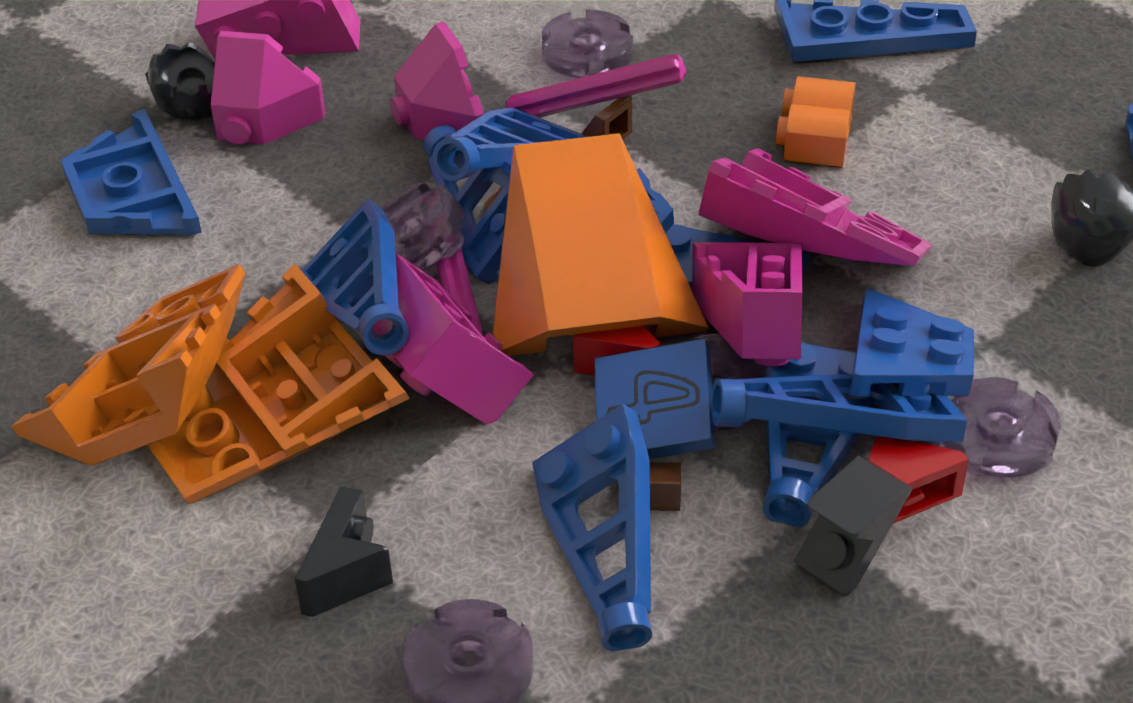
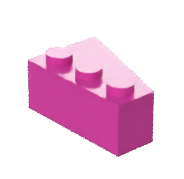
(294, 24)
(752, 296)
(449, 352)

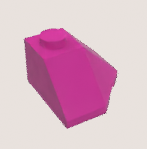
(434, 86)
(260, 91)

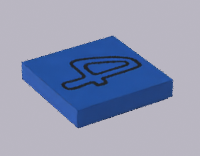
(668, 391)

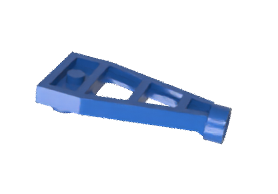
(491, 140)
(485, 239)
(360, 278)
(823, 404)
(577, 470)
(801, 479)

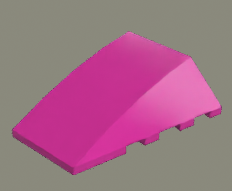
(790, 208)

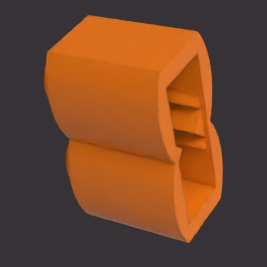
(816, 121)

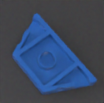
(129, 184)
(911, 349)

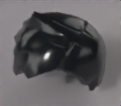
(182, 81)
(1092, 216)

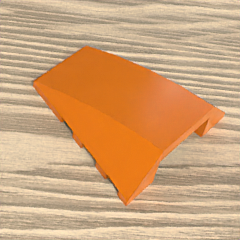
(585, 249)
(144, 382)
(275, 394)

